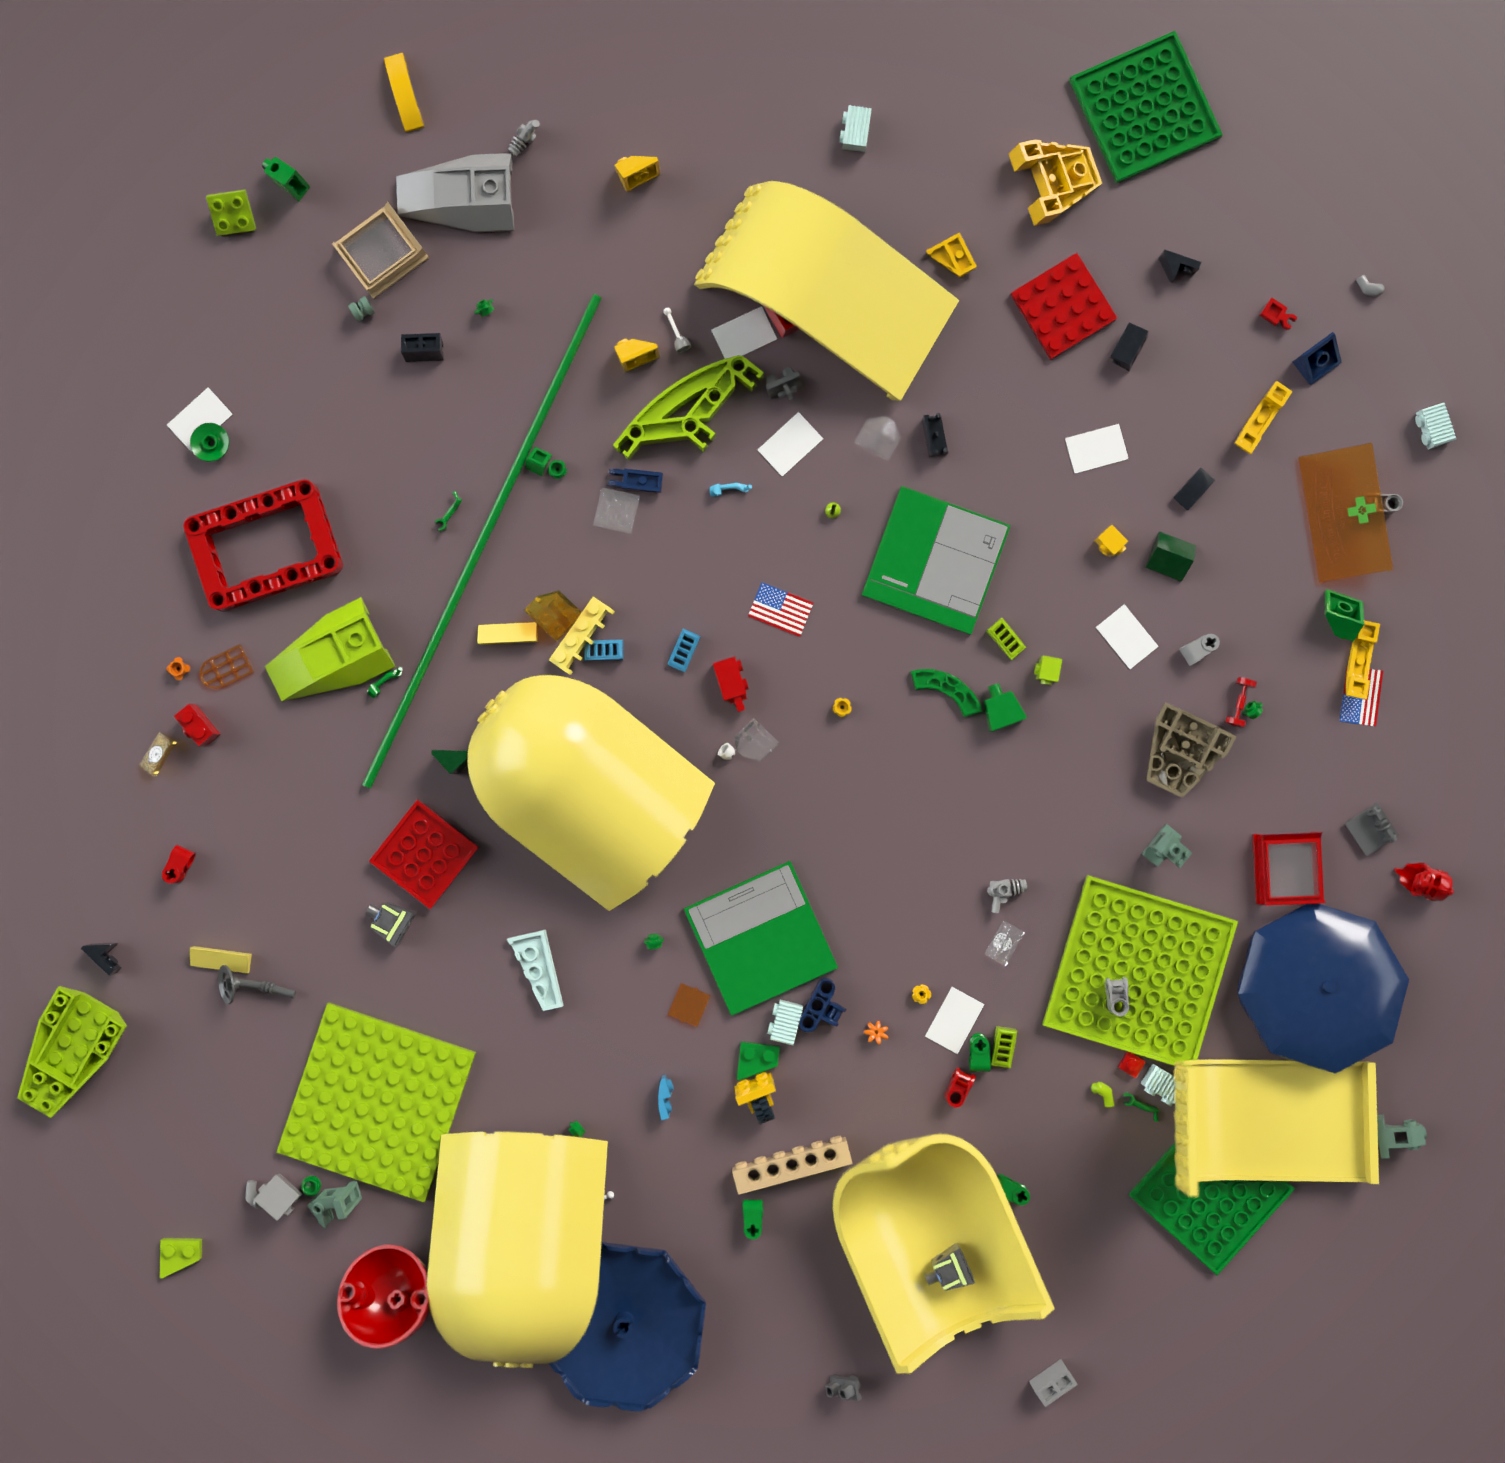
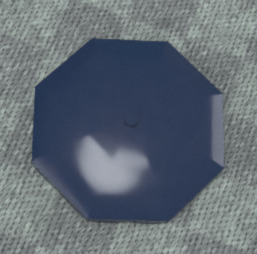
(1322, 987)
(640, 1332)

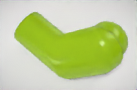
(1105, 1091)

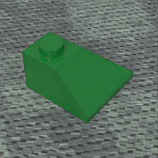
(1344, 615)

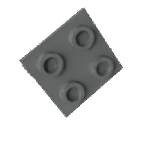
(1371, 829)

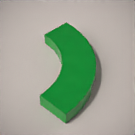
(948, 685)

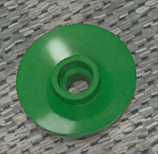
(201, 438)

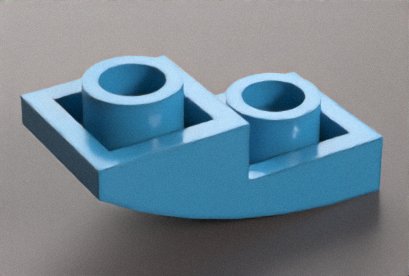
(665, 1092)

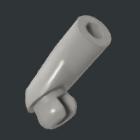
(1369, 289)

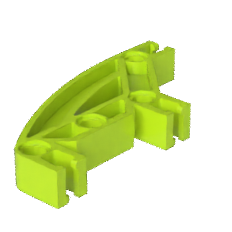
(711, 379)

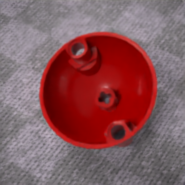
(384, 1278)

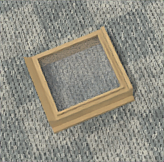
(381, 251)

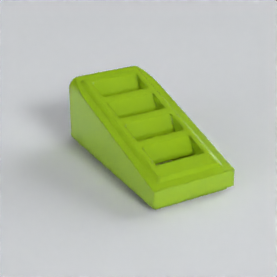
(991, 632)
(1005, 1031)

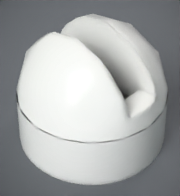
(726, 751)

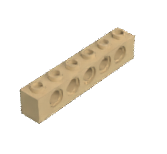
(745, 1183)

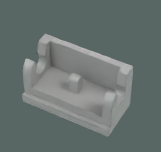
(1053, 1382)

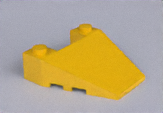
(1060, 174)

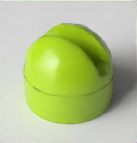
(828, 510)

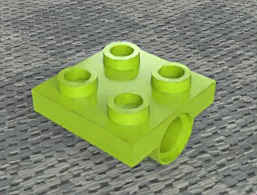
(231, 212)

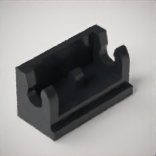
(1129, 346)
(422, 347)
(934, 435)

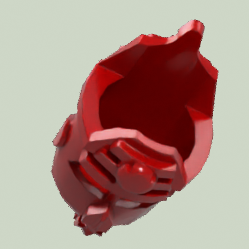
(1425, 881)

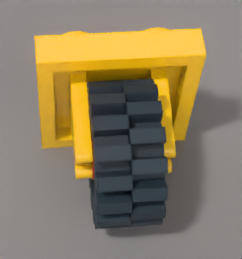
(757, 1096)

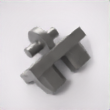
(843, 1387)

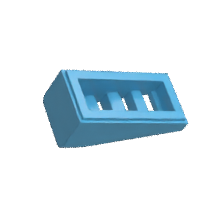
(696, 638)
(620, 650)

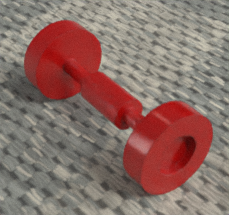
(1241, 702)

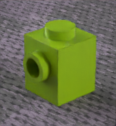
(1048, 670)

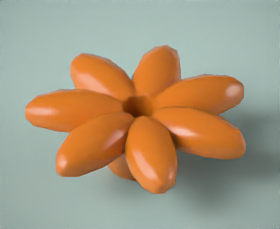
(876, 1032)

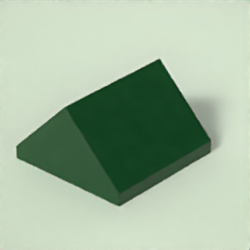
(1171, 556)
(451, 760)

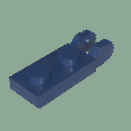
(637, 480)

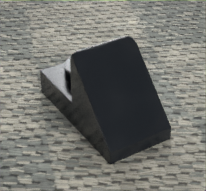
(1173, 262)
(99, 954)

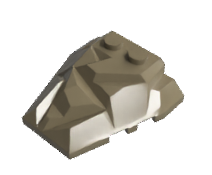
(1184, 749)

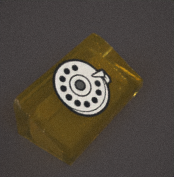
(157, 754)

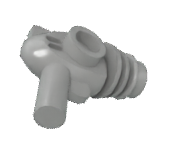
(525, 135)
(1003, 889)

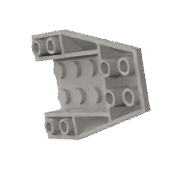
(460, 193)

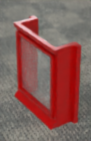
(1288, 868)

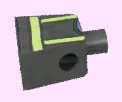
(391, 921)
(950, 1269)

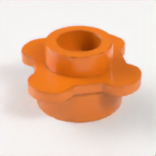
(172, 668)

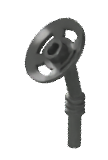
(231, 983)

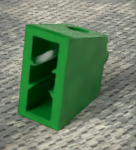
(281, 175)
(1002, 708)

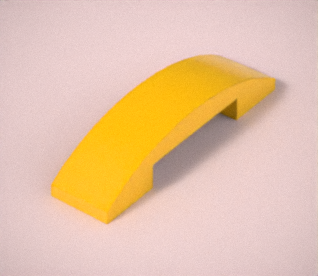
(403, 92)
(1262, 417)
(1359, 661)

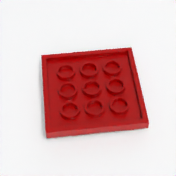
(1063, 306)
(424, 854)

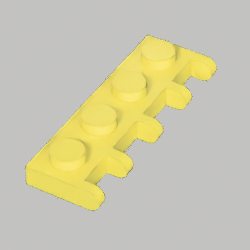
(580, 634)

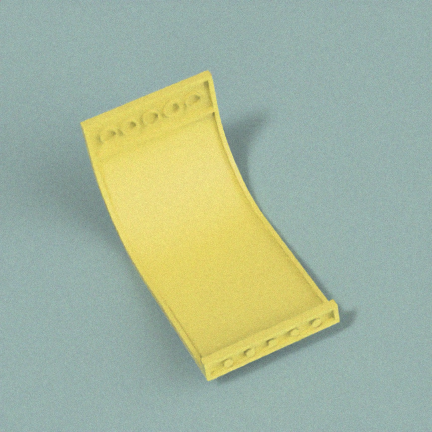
(831, 282)
(1274, 1122)

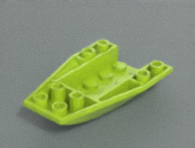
(331, 655)
(68, 1048)

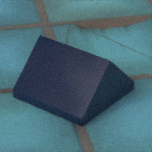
(1319, 359)

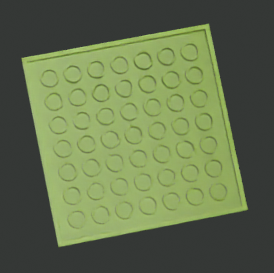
(1170, 963)
(376, 1102)

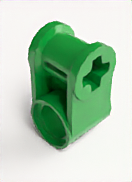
(979, 1056)
(1011, 1188)
(752, 1216)

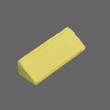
(507, 633)
(216, 958)

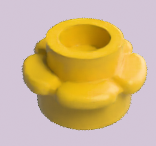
(842, 712)
(916, 994)

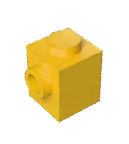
(1111, 541)

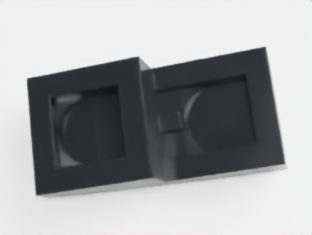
(1194, 488)

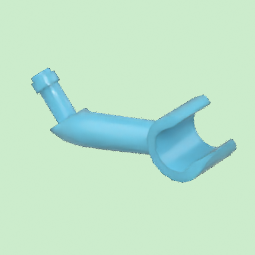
(716, 489)

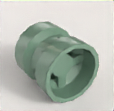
(361, 309)

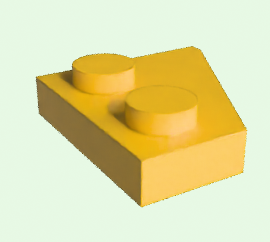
(953, 255)

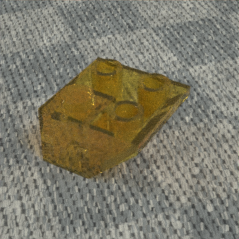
(553, 613)

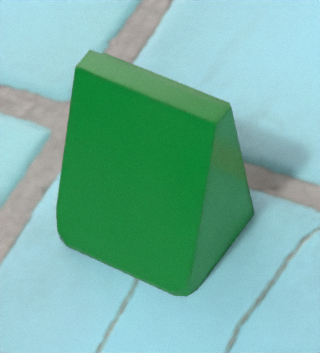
(538, 461)

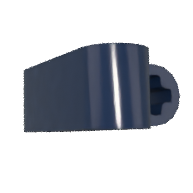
(826, 1011)

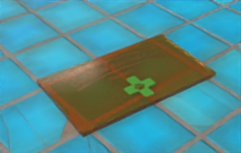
(1345, 512)

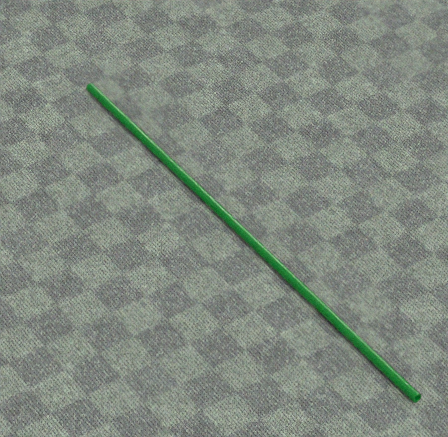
(481, 541)

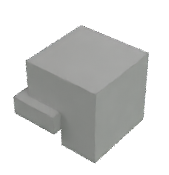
(277, 1196)

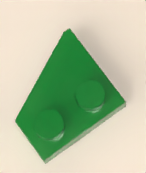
(756, 1058)

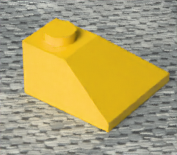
(636, 170)
(635, 353)

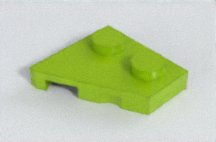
(178, 1254)

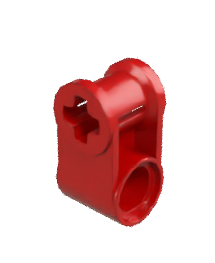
(179, 862)
(959, 1086)

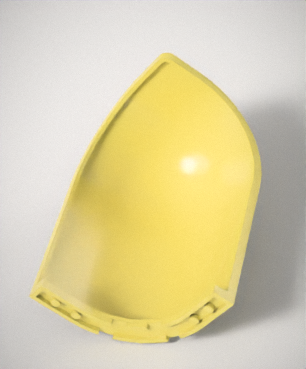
(584, 785)
(906, 1210)
(516, 1244)

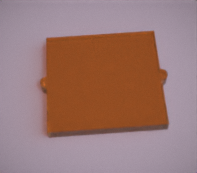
(689, 1004)

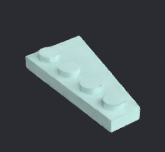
(538, 966)

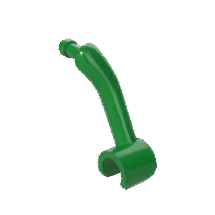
(449, 513)
(374, 689)
(1142, 1106)

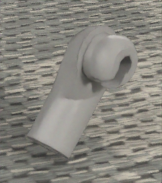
(251, 1193)

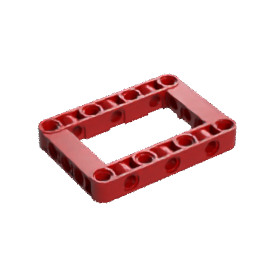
(249, 510)

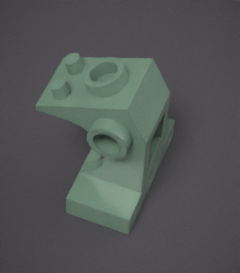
(1167, 845)
(1415, 1133)
(335, 1198)

